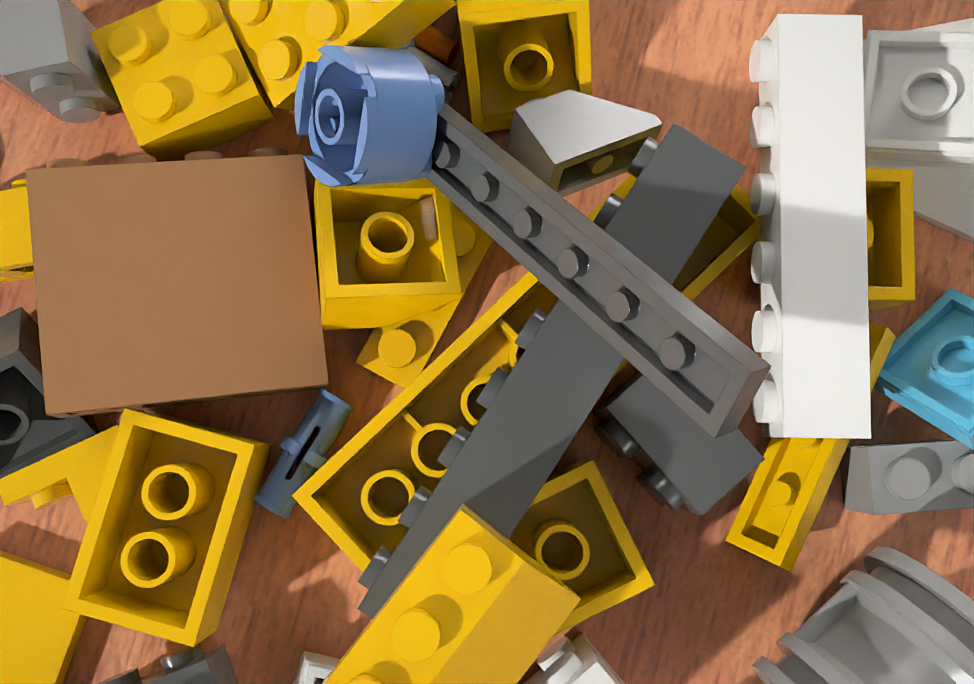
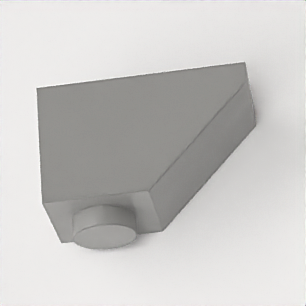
(578, 139)

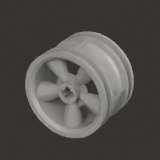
(881, 629)

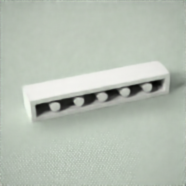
(811, 228)

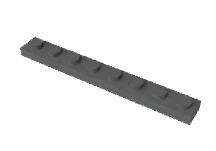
(598, 278)

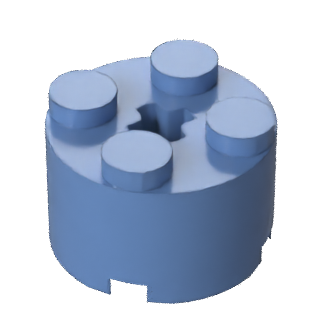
(367, 115)

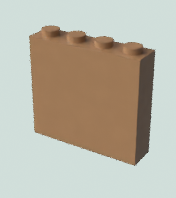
(174, 281)

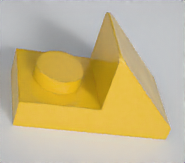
(62, 475)

